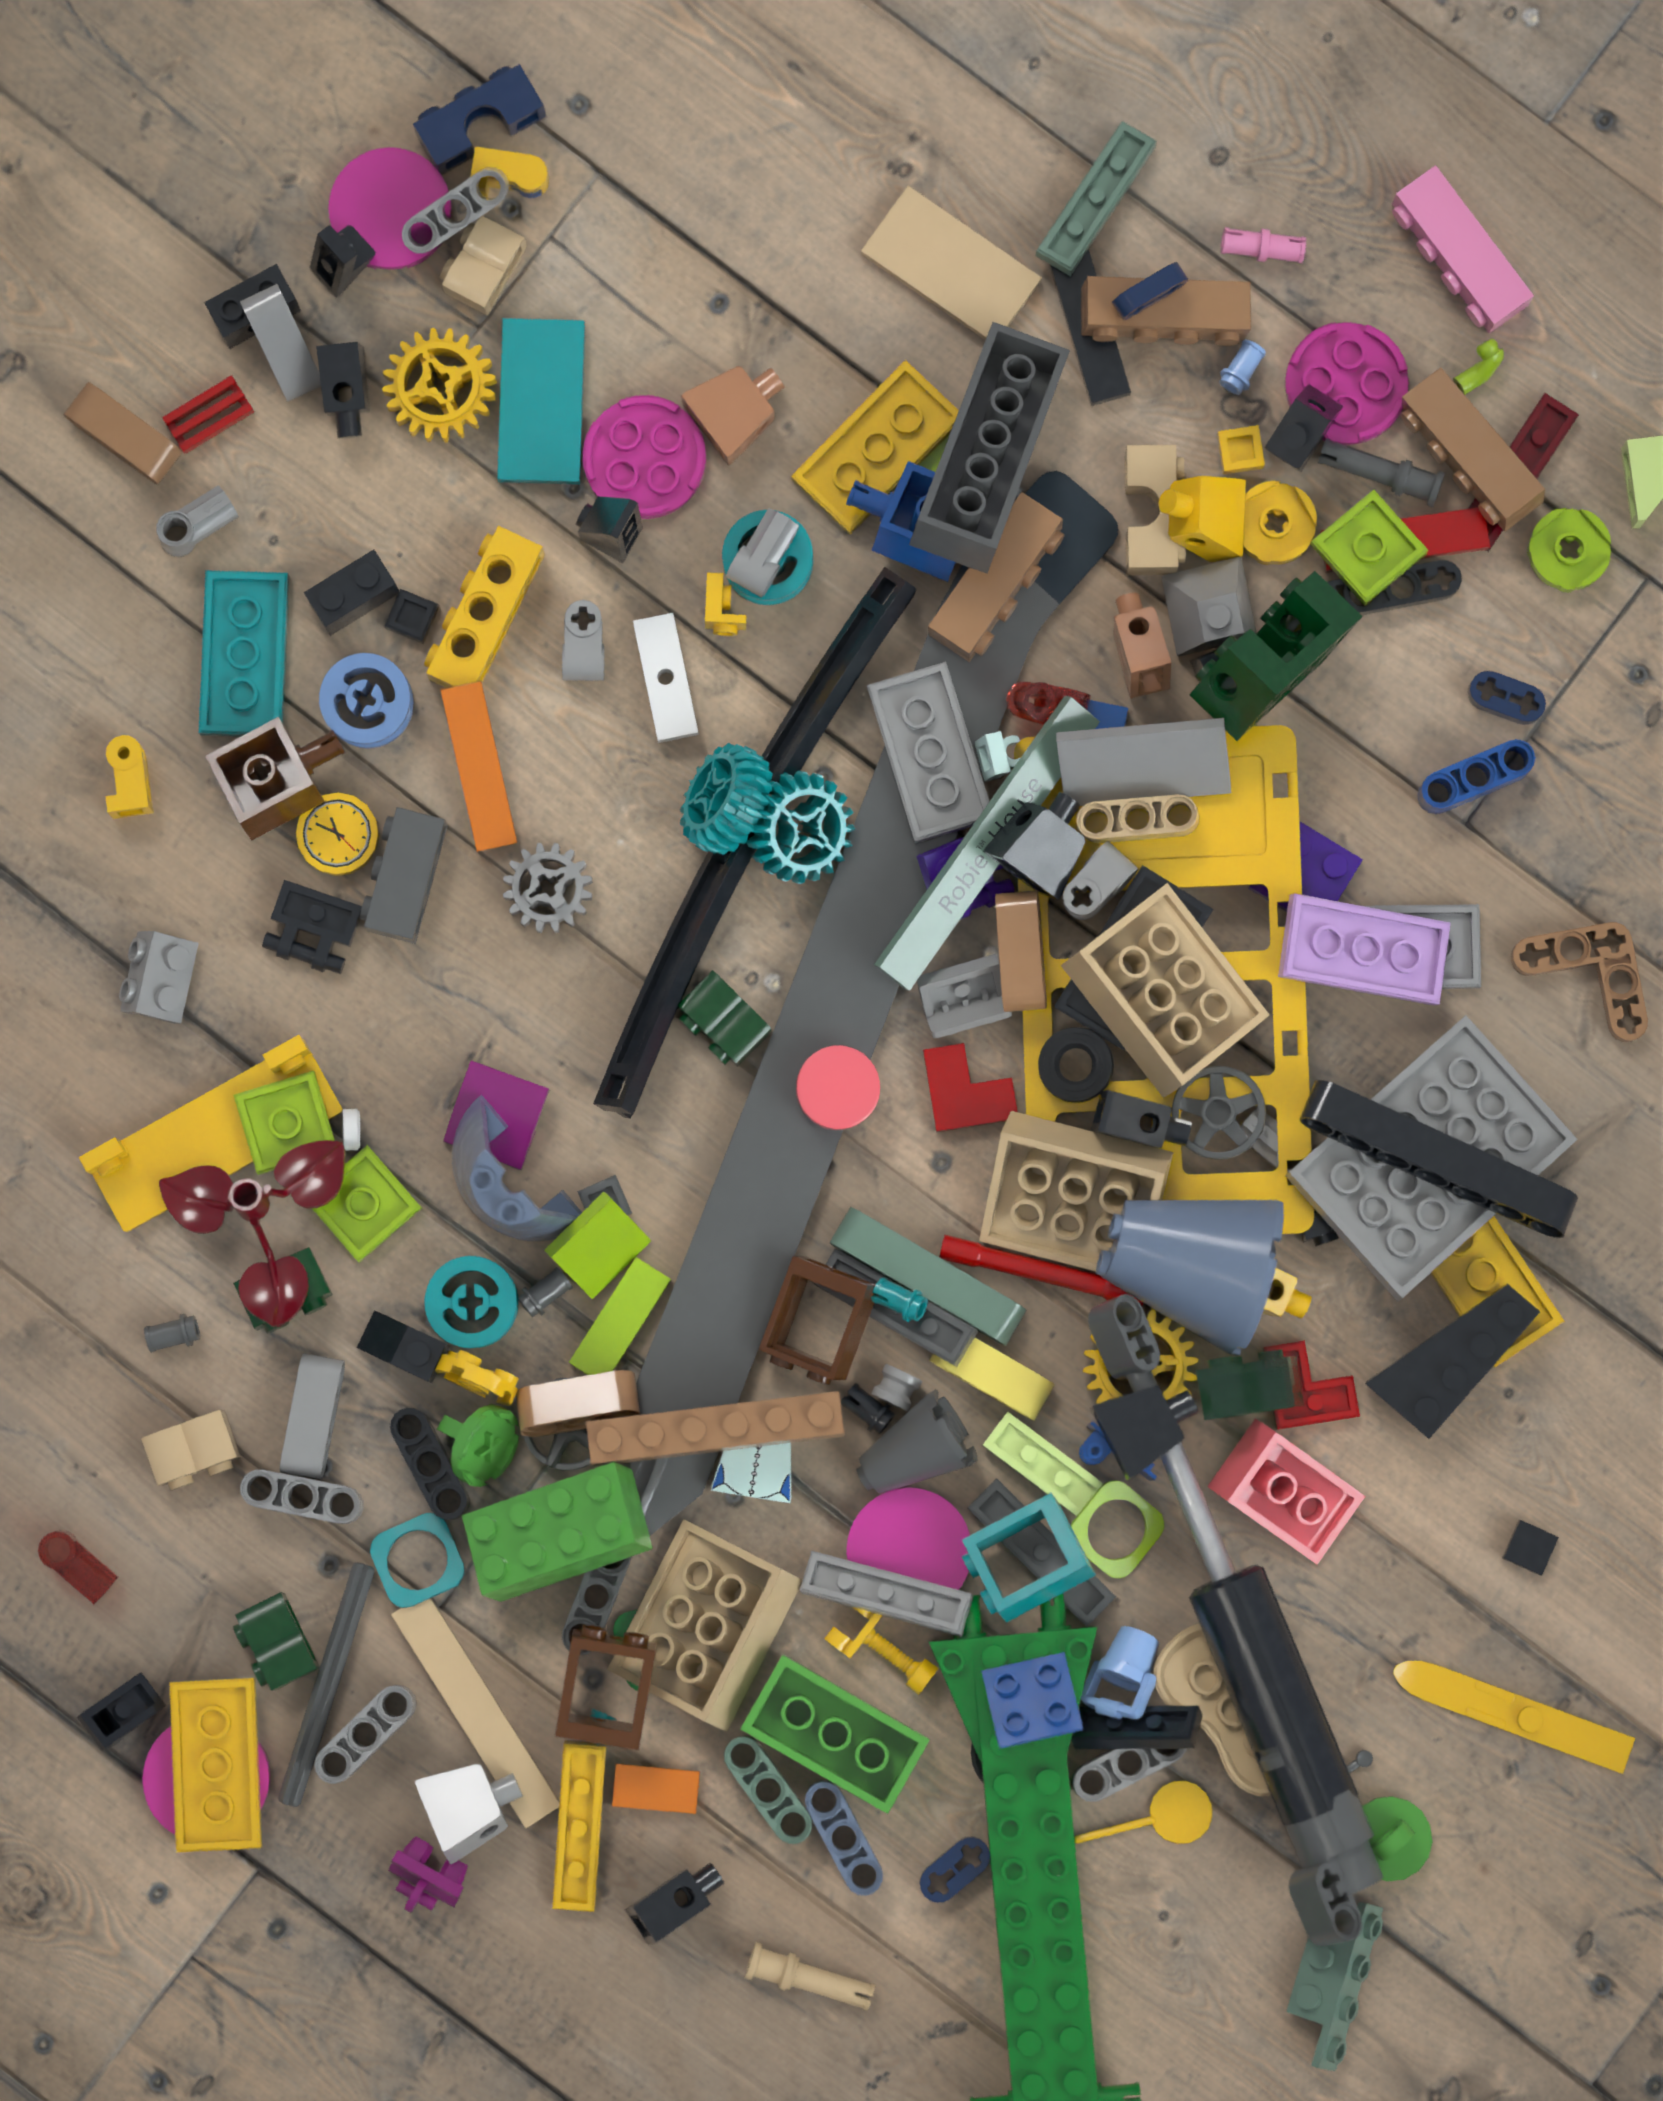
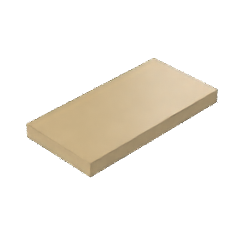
(950, 264)

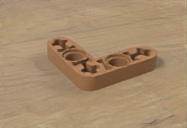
(1606, 964)

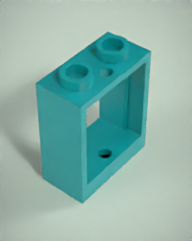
(1043, 1589)

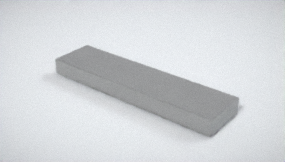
(886, 1593)

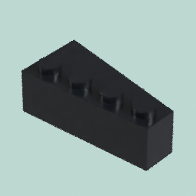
(1449, 1364)

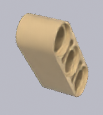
(1118, 811)

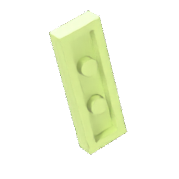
(1042, 1463)

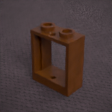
(773, 1342)
(599, 1729)

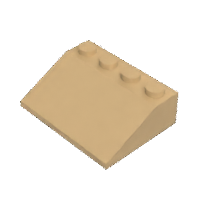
(1165, 990)
(1062, 1186)
(711, 1621)

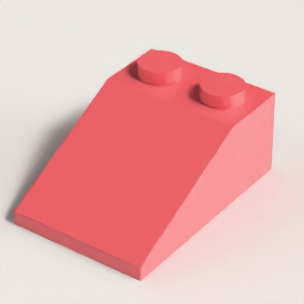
(1286, 1491)

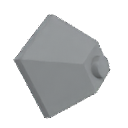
(1208, 605)

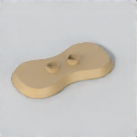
(1190, 1677)

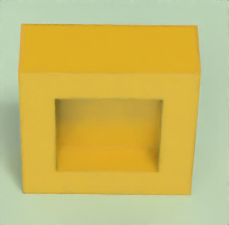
(1240, 449)

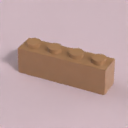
(1191, 313)
(1472, 450)
(984, 598)

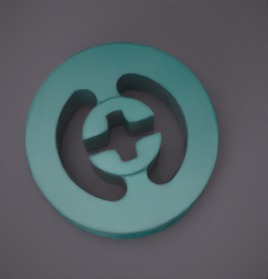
(799, 551)
(437, 1303)

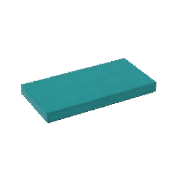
(541, 401)
(242, 651)

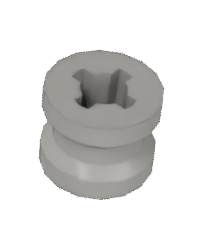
(896, 1387)

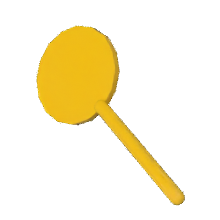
(1177, 1812)

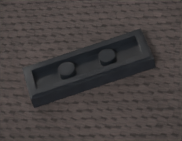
(1157, 1729)

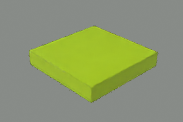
(1369, 547)
(282, 1118)
(368, 1205)
(598, 1245)

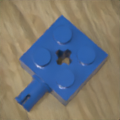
(898, 519)

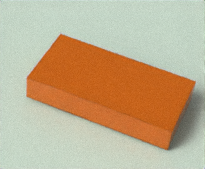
(656, 1788)

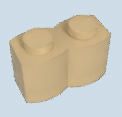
(483, 265)
(190, 1449)

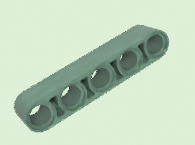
(935, 1278)

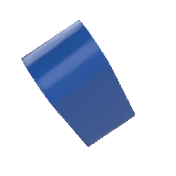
(1493, 766)

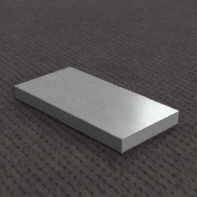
(929, 751)
(1145, 761)

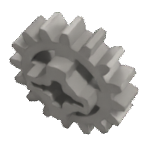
(538, 873)

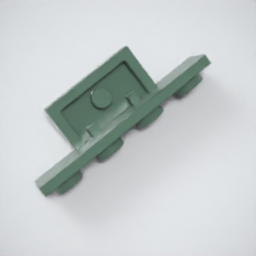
(1330, 1985)

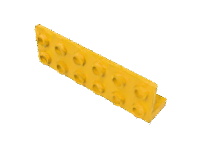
(192, 1136)

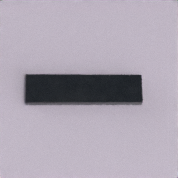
(1098, 361)

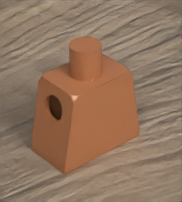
(733, 409)
(1141, 647)

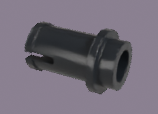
(868, 1409)

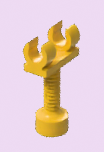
(917, 1673)

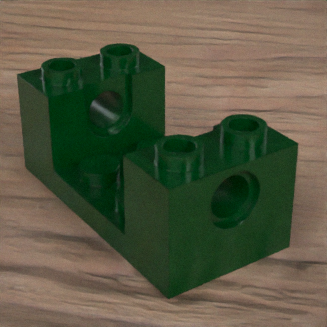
(1267, 666)

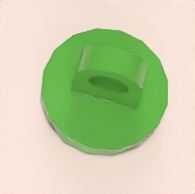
(482, 1444)
(1400, 1836)

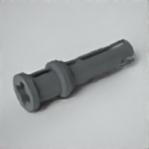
(1401, 477)

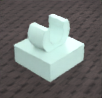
(993, 755)

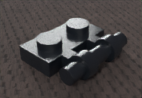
(316, 914)

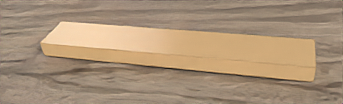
(475, 1708)

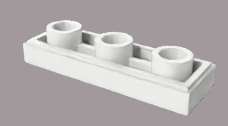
(662, 654)

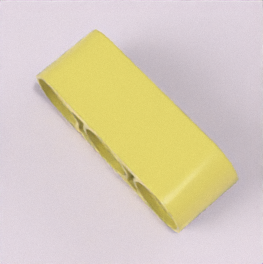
(1000, 1378)

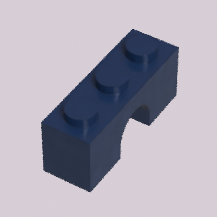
(506, 97)

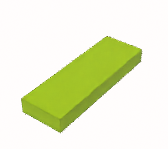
(620, 1319)

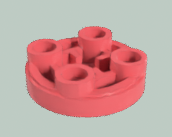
(837, 1087)

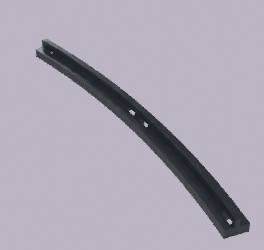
(714, 880)

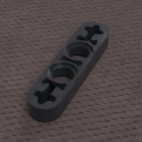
(1388, 601)

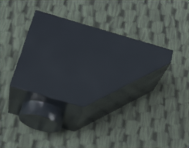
(402, 1346)

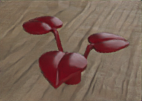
(203, 1194)

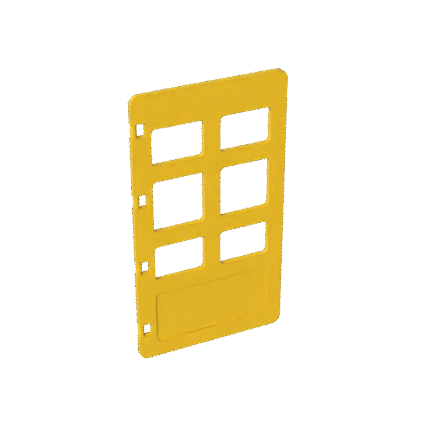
(1237, 843)

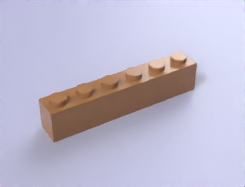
(715, 1428)

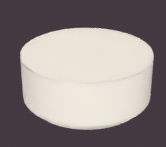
(351, 1129)

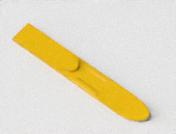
(1515, 1714)

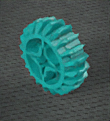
(725, 798)
(821, 804)

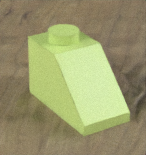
(1643, 476)

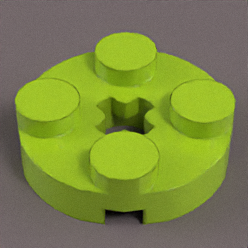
(1569, 525)

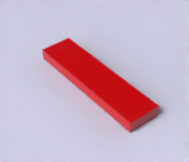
(1448, 532)

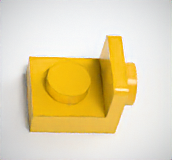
(718, 599)

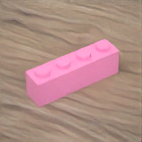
(1461, 250)

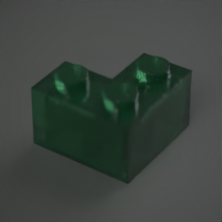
(1242, 1389)

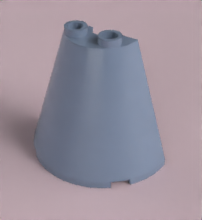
(481, 1184)
(1198, 1262)

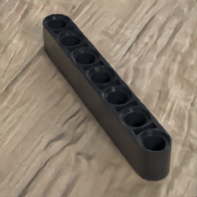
(1438, 1158)

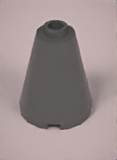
(917, 1447)

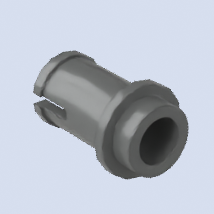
(544, 1292)
(172, 1333)

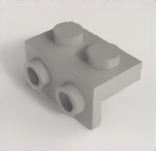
(158, 976)
(962, 996)

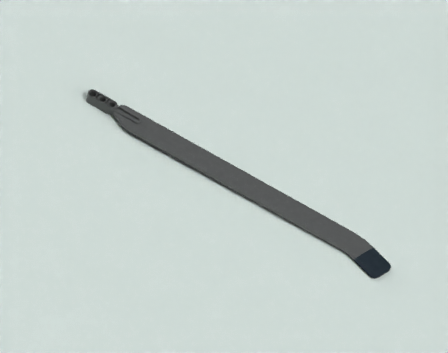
(834, 1000)

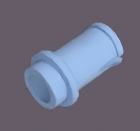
(1237, 375)

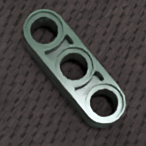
(773, 1810)

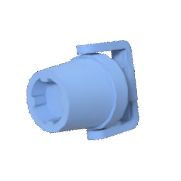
(1126, 1666)

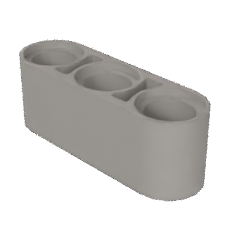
(435, 214)
(282, 342)
(312, 1416)
(281, 1496)
(346, 1742)
(1113, 1778)

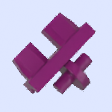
(412, 1868)

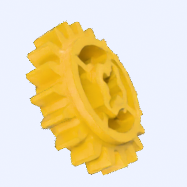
(426, 393)
(1176, 1362)

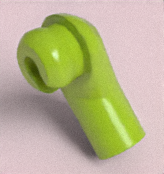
(1484, 369)

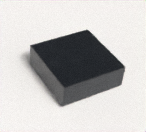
(411, 616)
(1530, 1547)

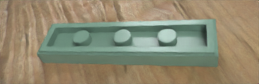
(1096, 198)

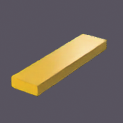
(579, 1826)

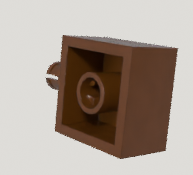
(272, 754)

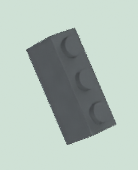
(404, 875)

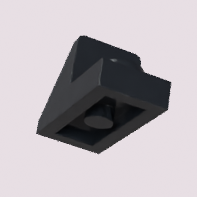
(340, 257)
(121, 1712)

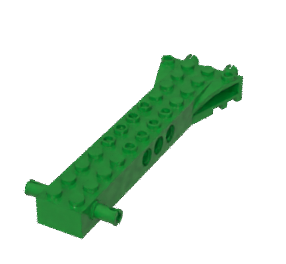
(1033, 1866)

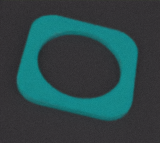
(451, 1577)

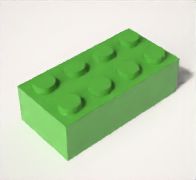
(557, 1532)
(835, 1734)

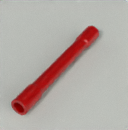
(977, 1255)

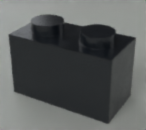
(352, 592)

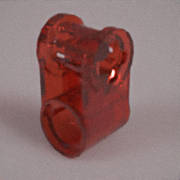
(1045, 698)

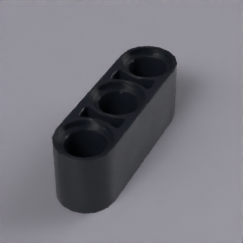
(412, 1452)

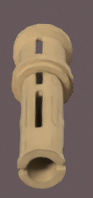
(789, 1972)

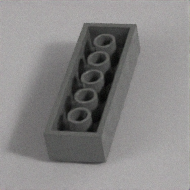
(989, 447)

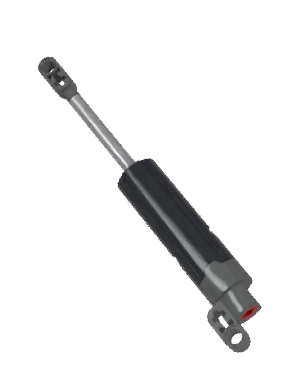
(1263, 1679)

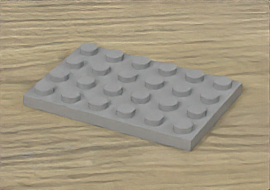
(1402, 1222)

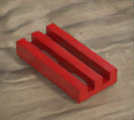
(200, 401)

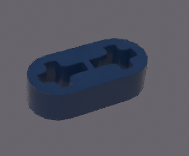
(1150, 291)
(1510, 688)
(961, 1877)

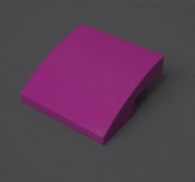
(513, 1099)

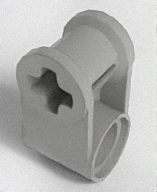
(583, 649)
(1103, 876)

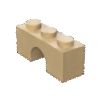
(1150, 473)

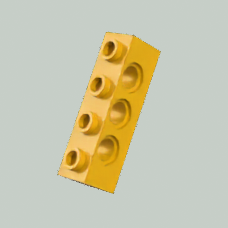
(500, 549)

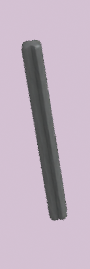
(326, 1684)

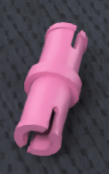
(1263, 245)

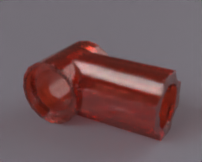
(80, 1568)

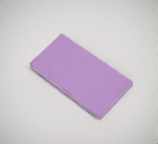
(1364, 949)

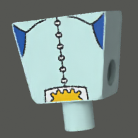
(756, 1473)

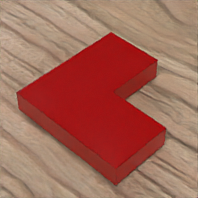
(956, 1100)
(1323, 1399)

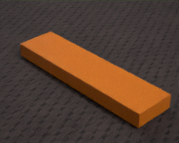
(479, 765)

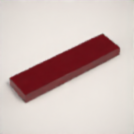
(1537, 442)

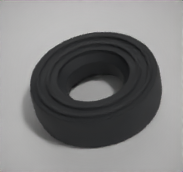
(1070, 1039)

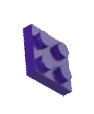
(1324, 867)

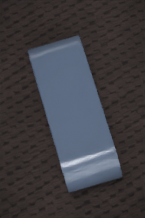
(848, 1858)

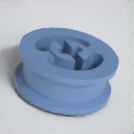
(336, 687)

